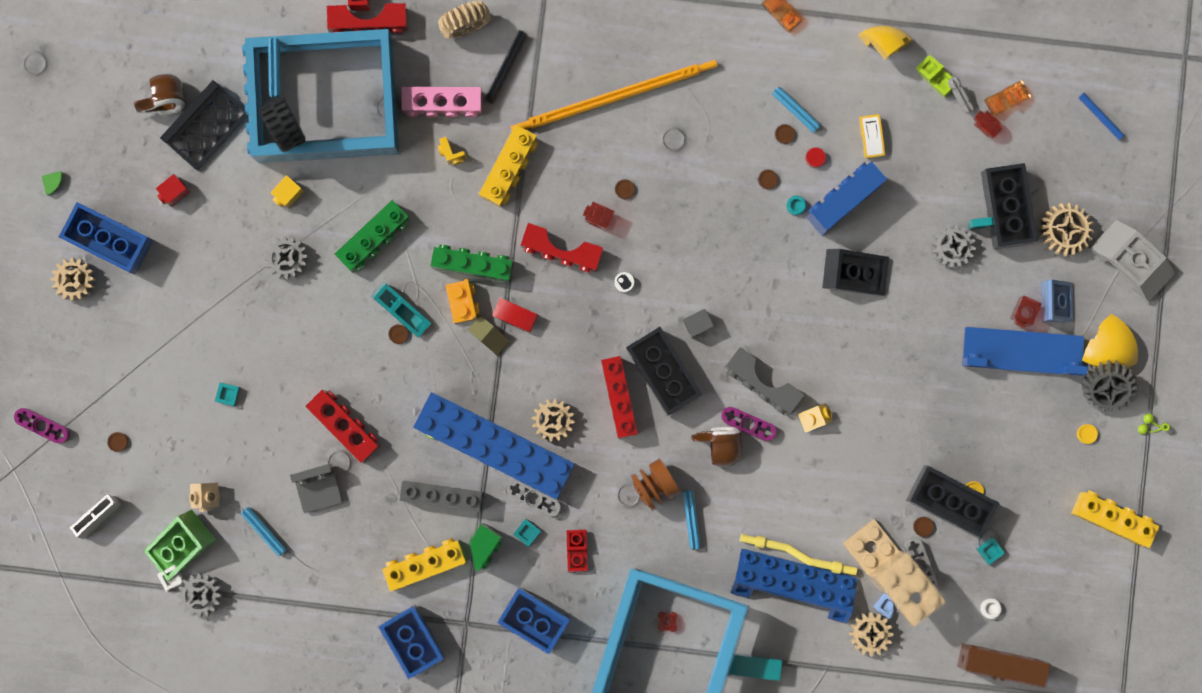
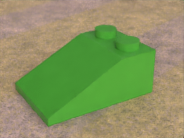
(179, 544)

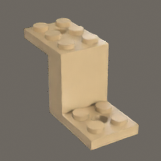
(893, 572)

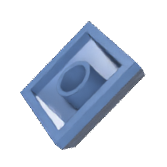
(1057, 301)

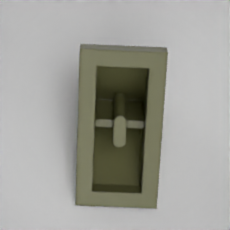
(488, 335)

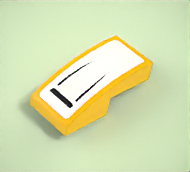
(872, 135)

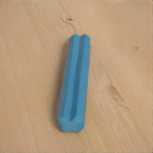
(274, 67)
(798, 111)
(691, 518)
(264, 532)

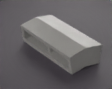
(96, 516)

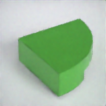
(52, 182)

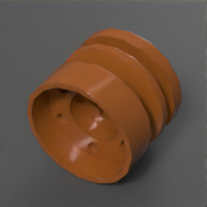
(655, 484)

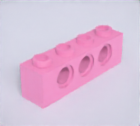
(412, 95)

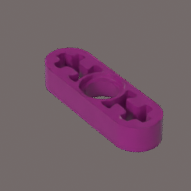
(760, 434)
(52, 436)

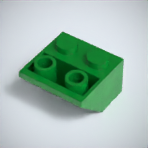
(483, 544)

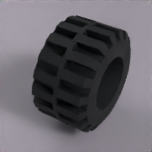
(282, 124)

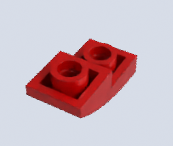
(515, 315)
(576, 551)

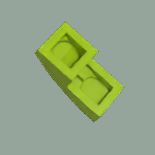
(935, 75)

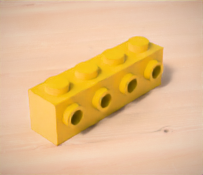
(508, 166)
(1114, 519)
(422, 566)

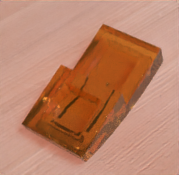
(783, 13)
(1007, 98)

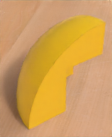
(885, 39)
(1112, 344)

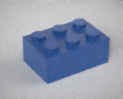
(533, 620)
(411, 641)

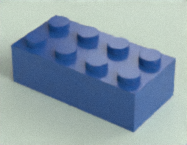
(849, 195)
(105, 238)

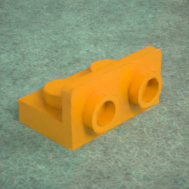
(461, 301)

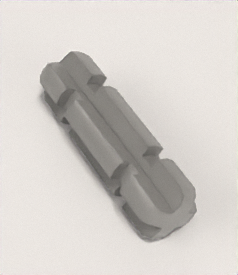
(960, 94)

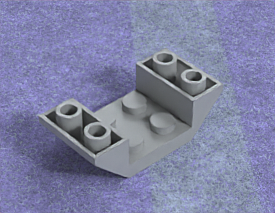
(1134, 258)

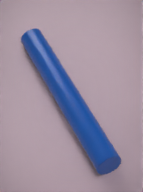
(1101, 116)

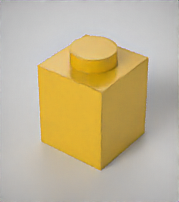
(286, 192)

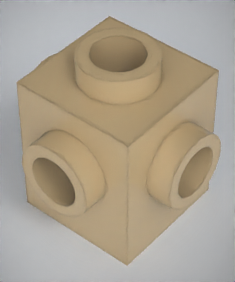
(204, 496)

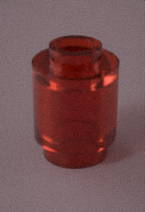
(987, 123)

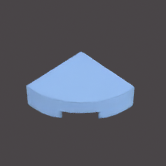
(885, 606)

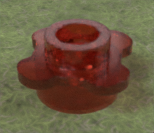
(672, 621)

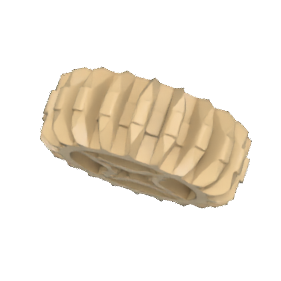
(464, 19)
(1083, 229)

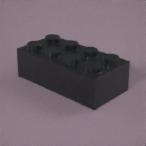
(1009, 206)
(663, 371)
(952, 501)

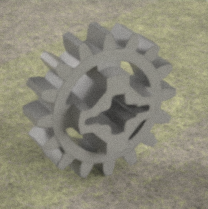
(291, 252)
(954, 253)
(205, 600)

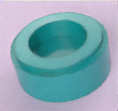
(796, 205)

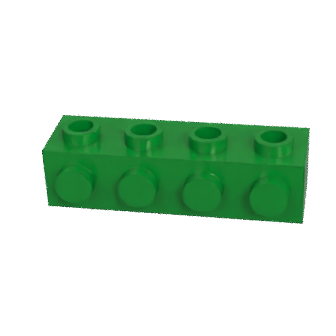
(372, 237)
(472, 264)

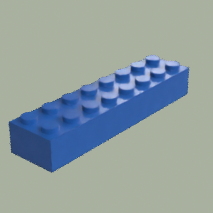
(493, 445)

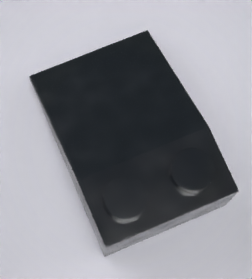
(855, 272)

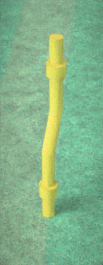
(835, 566)

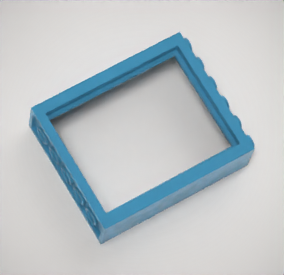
(327, 148)
(624, 615)

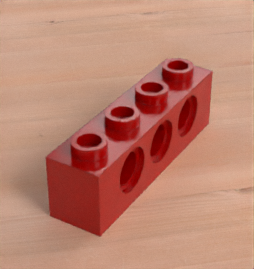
(619, 397)
(318, 406)

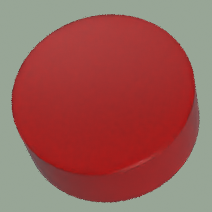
(815, 157)

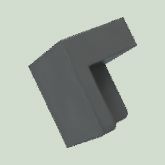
(698, 323)

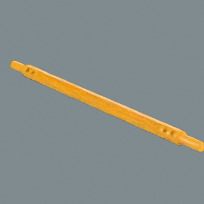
(616, 95)

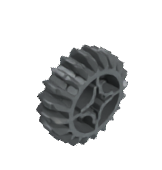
(1098, 382)

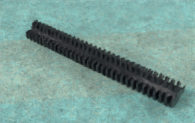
(504, 69)

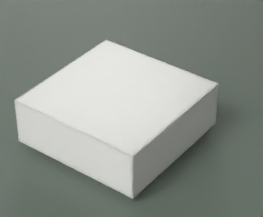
(174, 582)

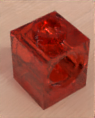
(598, 216)
(1033, 308)

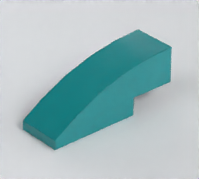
(401, 309)
(756, 667)

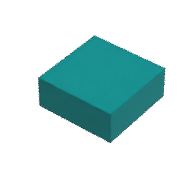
(980, 223)
(227, 394)
(526, 532)
(990, 550)

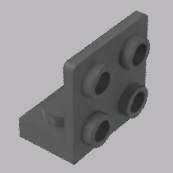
(317, 488)

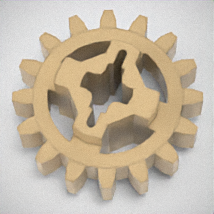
(66, 274)
(542, 428)
(879, 634)

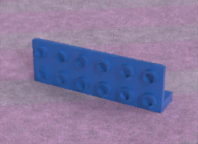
(1023, 351)
(795, 582)

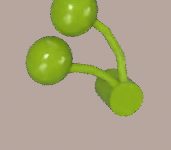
(1149, 418)

